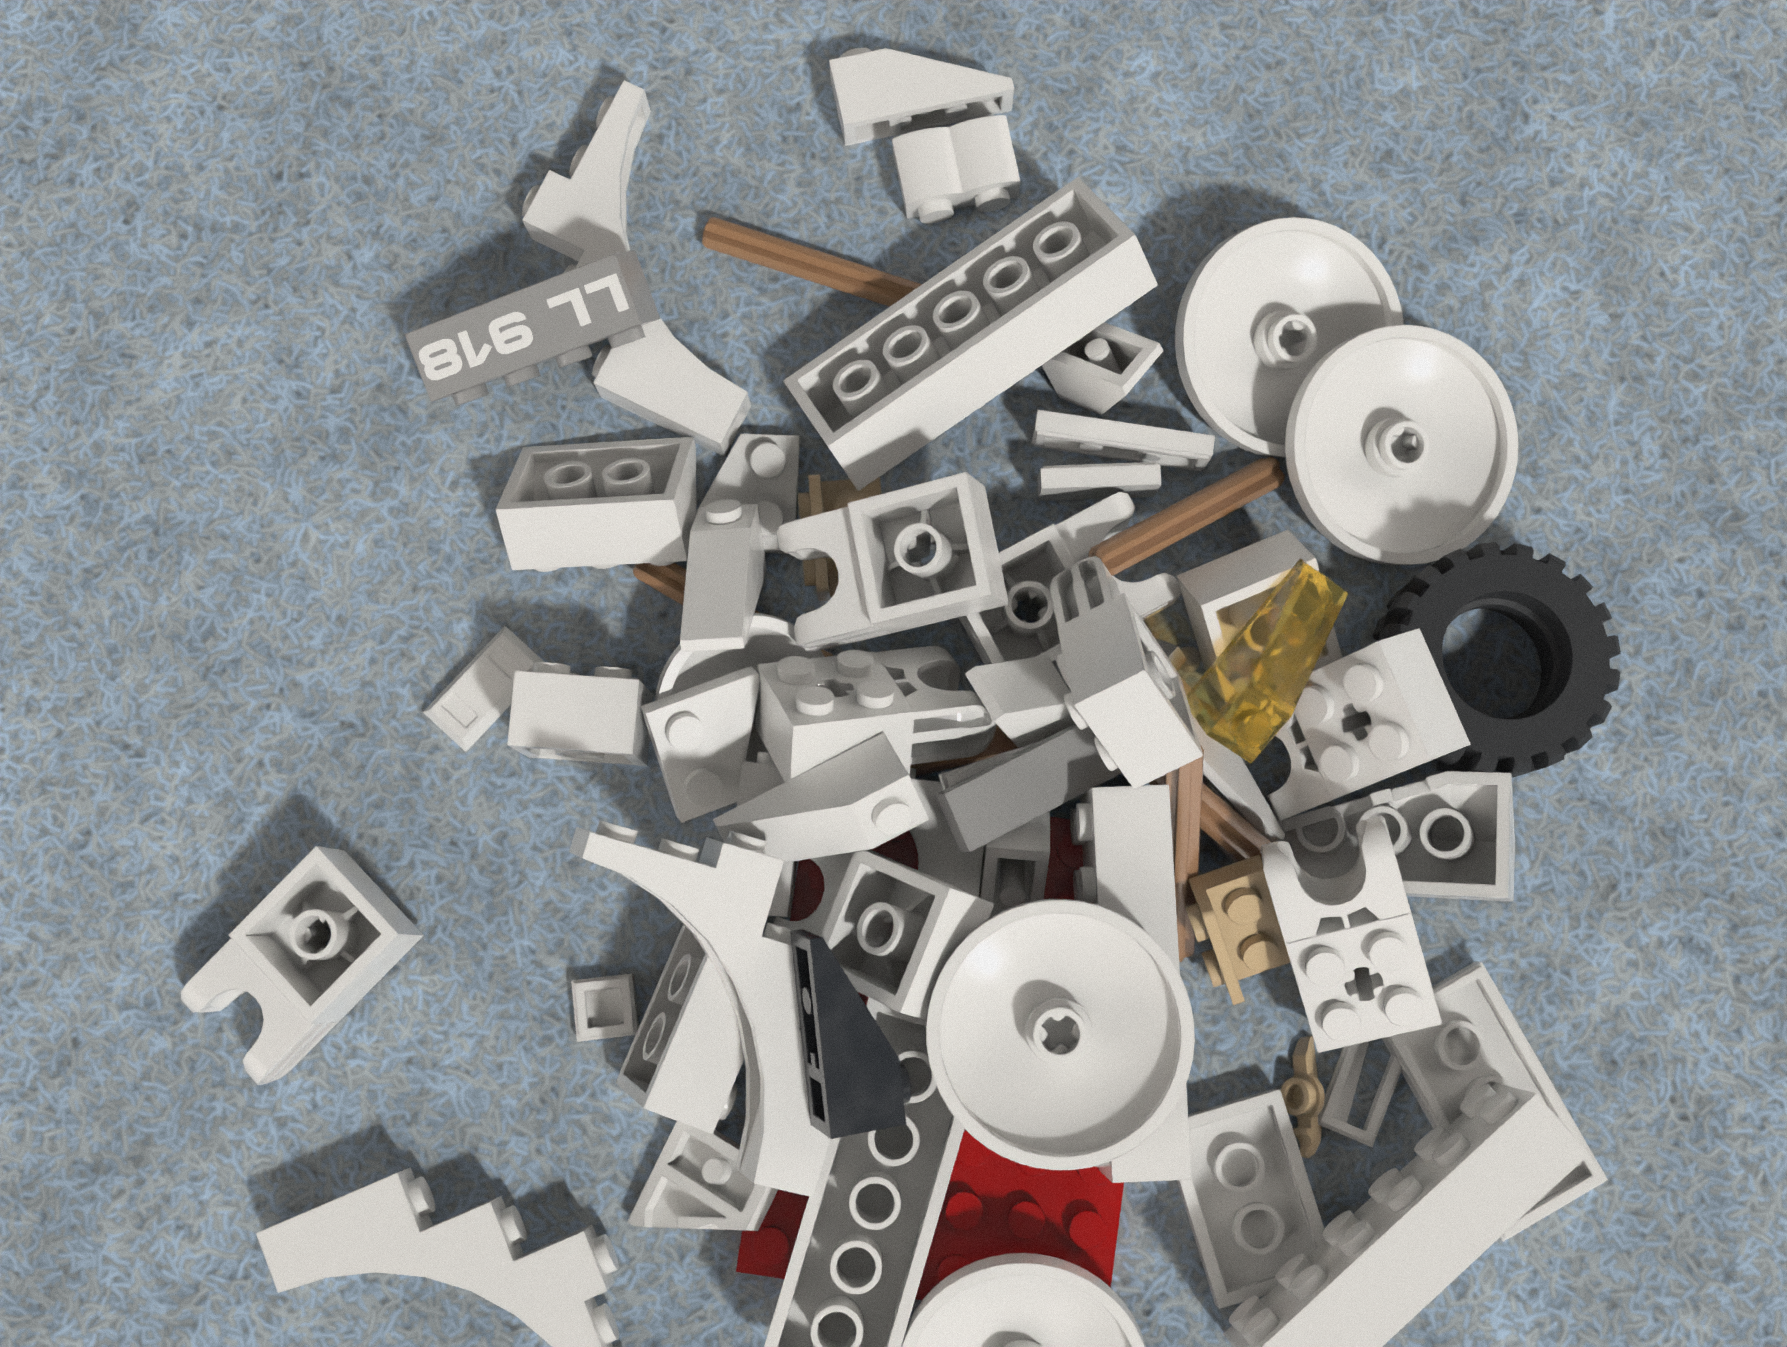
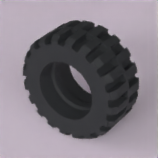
(1560, 624)

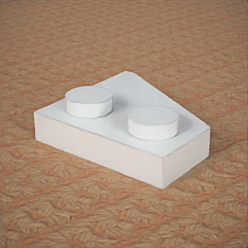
(765, 473)
(703, 740)
(700, 1187)

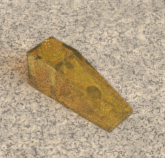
(1268, 663)

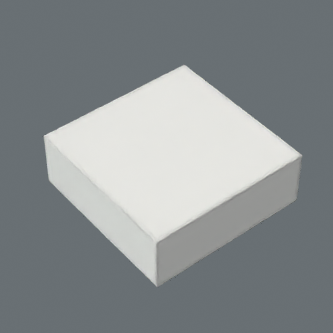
(605, 1007)

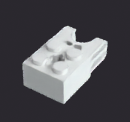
(880, 565)
(1028, 573)
(1120, 677)
(837, 702)
(1366, 723)
(890, 926)
(1352, 943)
(289, 969)

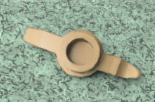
(1305, 1096)

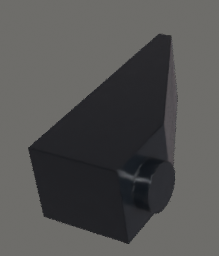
(848, 1062)

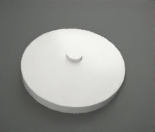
(1266, 315)
(1401, 445)
(1060, 1034)
(1022, 1304)

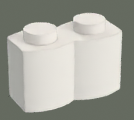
(956, 168)

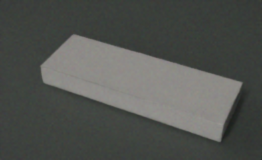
(1023, 787)

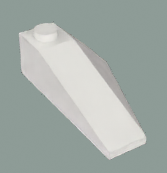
(1446, 833)

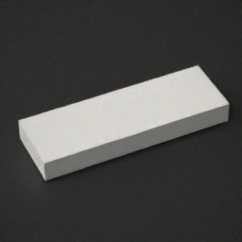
(1122, 440)

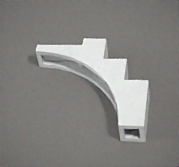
(589, 222)
(726, 909)
(478, 1250)

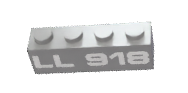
(534, 326)

